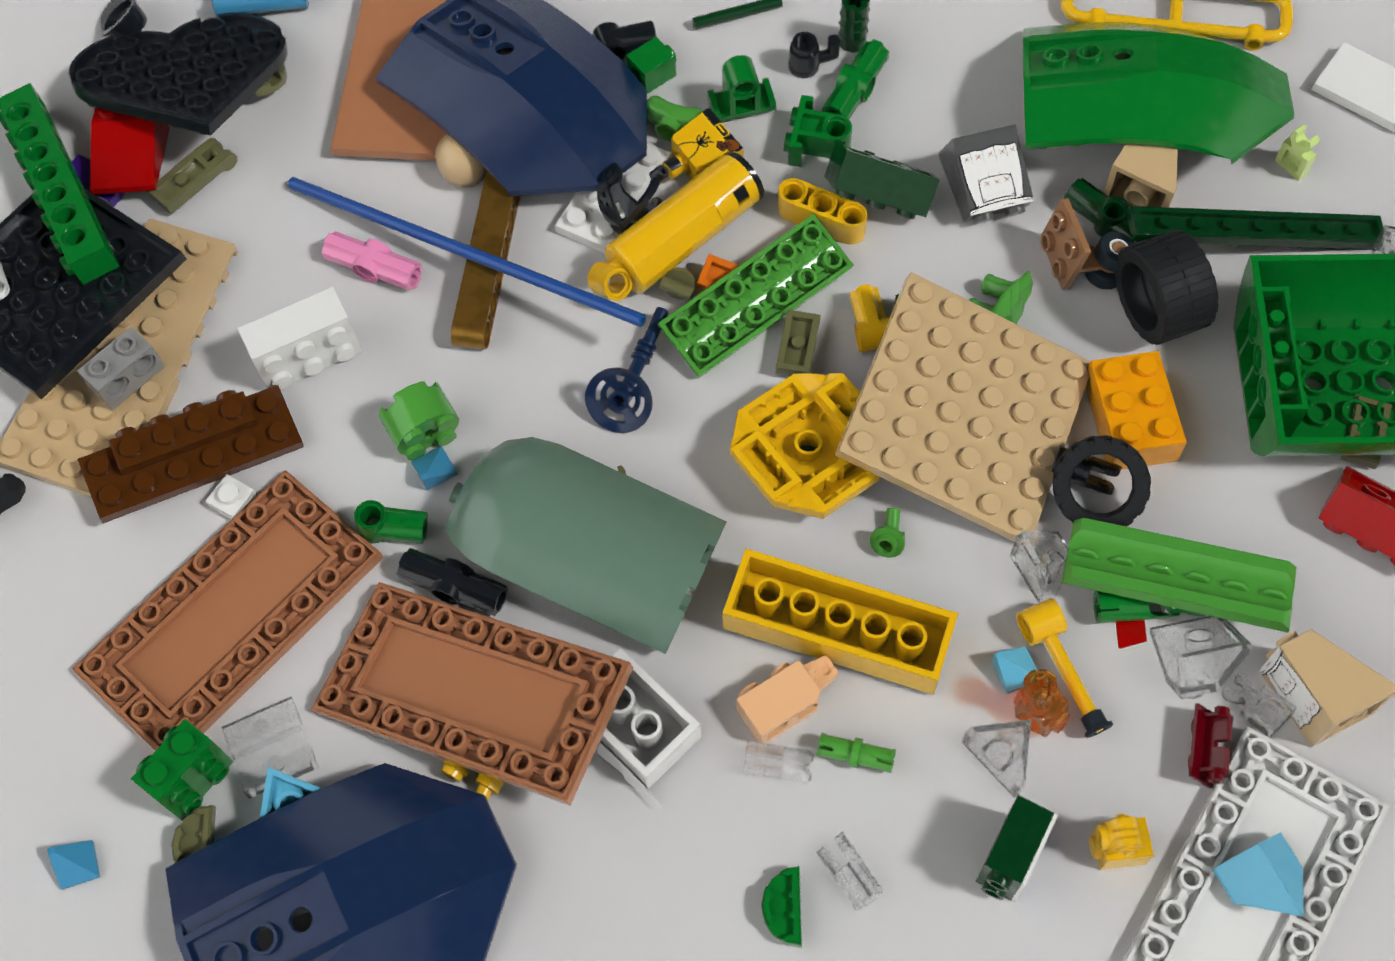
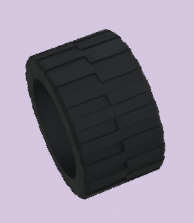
(1166, 287)

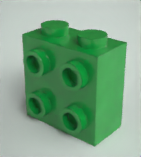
(182, 769)

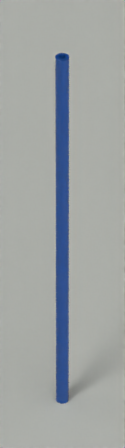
(469, 252)

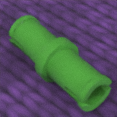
(856, 752)

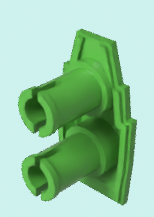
(1011, 295)

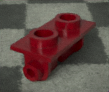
(1207, 761)

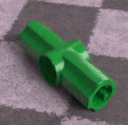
(857, 79)

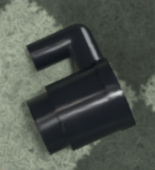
(805, 54)

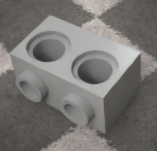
(121, 368)

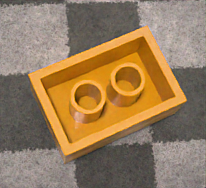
(1136, 405)

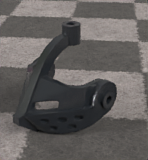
(612, 191)

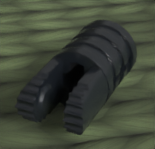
(1083, 478)

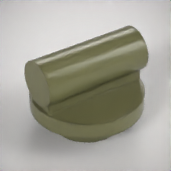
(678, 284)

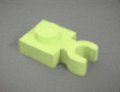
(1296, 153)

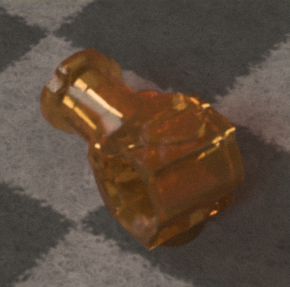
(1042, 703)

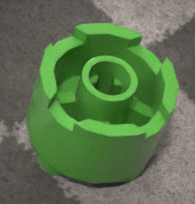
(419, 419)

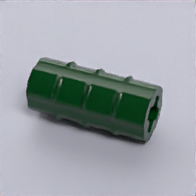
(853, 24)

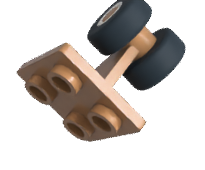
(1071, 253)

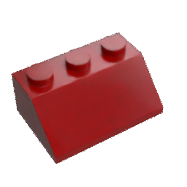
(1362, 511)

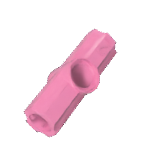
(372, 260)

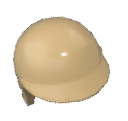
(458, 164)

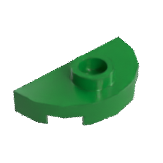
(782, 907)

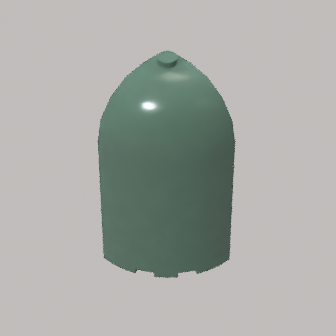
(584, 536)

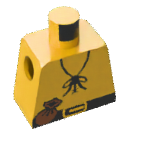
(700, 145)

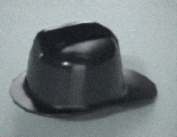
(122, 18)

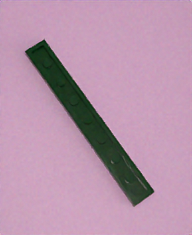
(1257, 227)

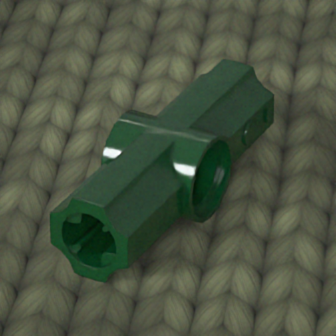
(1099, 208)

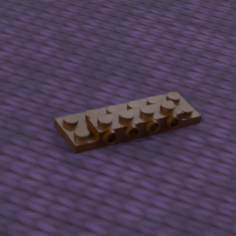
(188, 450)

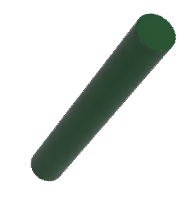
(735, 13)

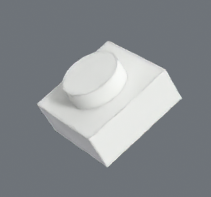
(230, 497)

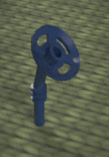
(626, 389)

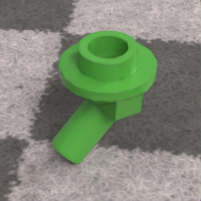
(888, 536)

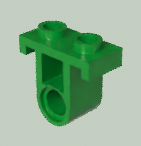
(741, 91)
(814, 132)

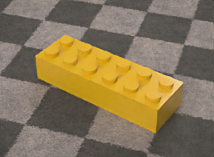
(839, 619)

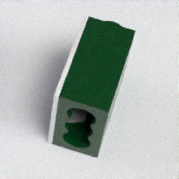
(1016, 849)

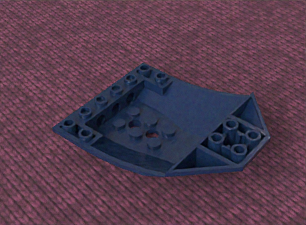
(532, 117)
(378, 860)

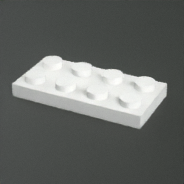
(583, 218)

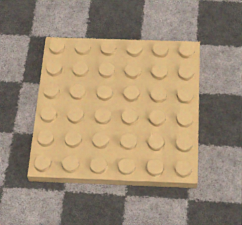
(965, 409)

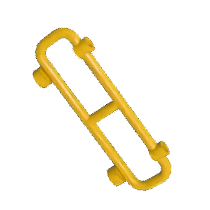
(1253, 35)

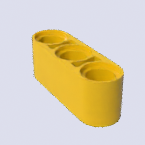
(812, 199)

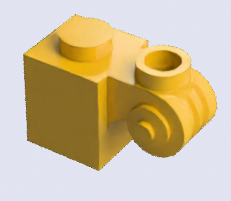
(1121, 842)

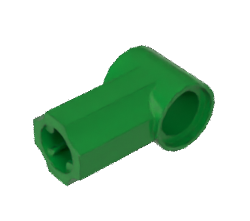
(393, 525)

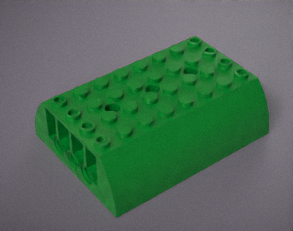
(1321, 322)

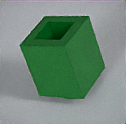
(652, 64)

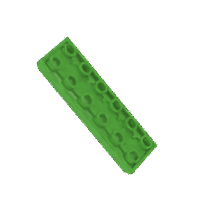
(755, 295)
(1180, 573)

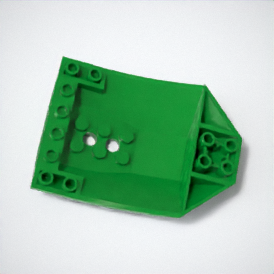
(1169, 93)

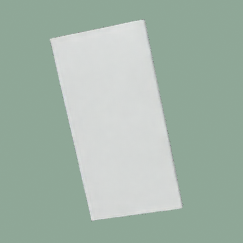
(1265, 794)

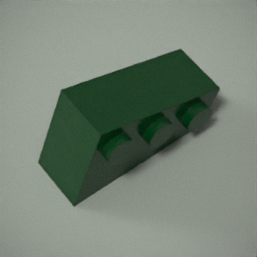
(880, 181)

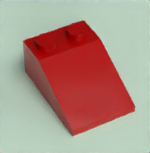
(125, 152)

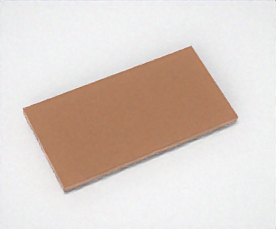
(370, 117)
(228, 612)
(474, 691)

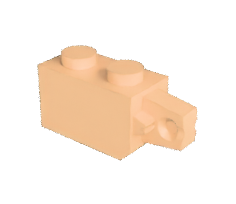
(785, 697)

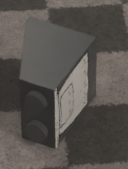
(987, 174)

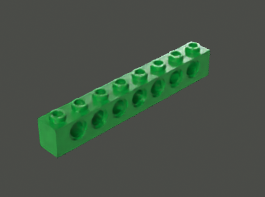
(56, 185)

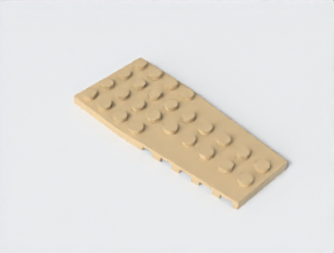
(72, 419)

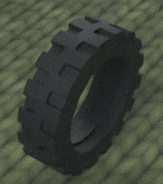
(1096, 446)

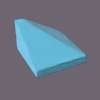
(1013, 667)

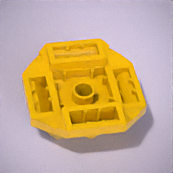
(781, 421)

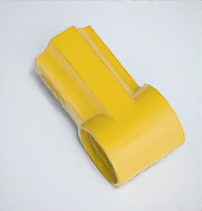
(868, 316)

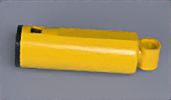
(677, 227)

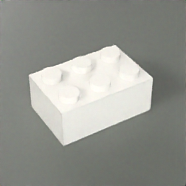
(300, 339)
(648, 727)

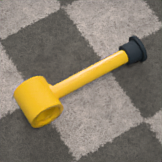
(1043, 625)

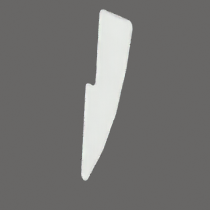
(628, 775)

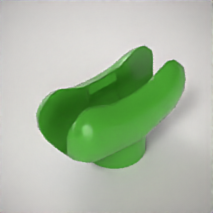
(668, 117)

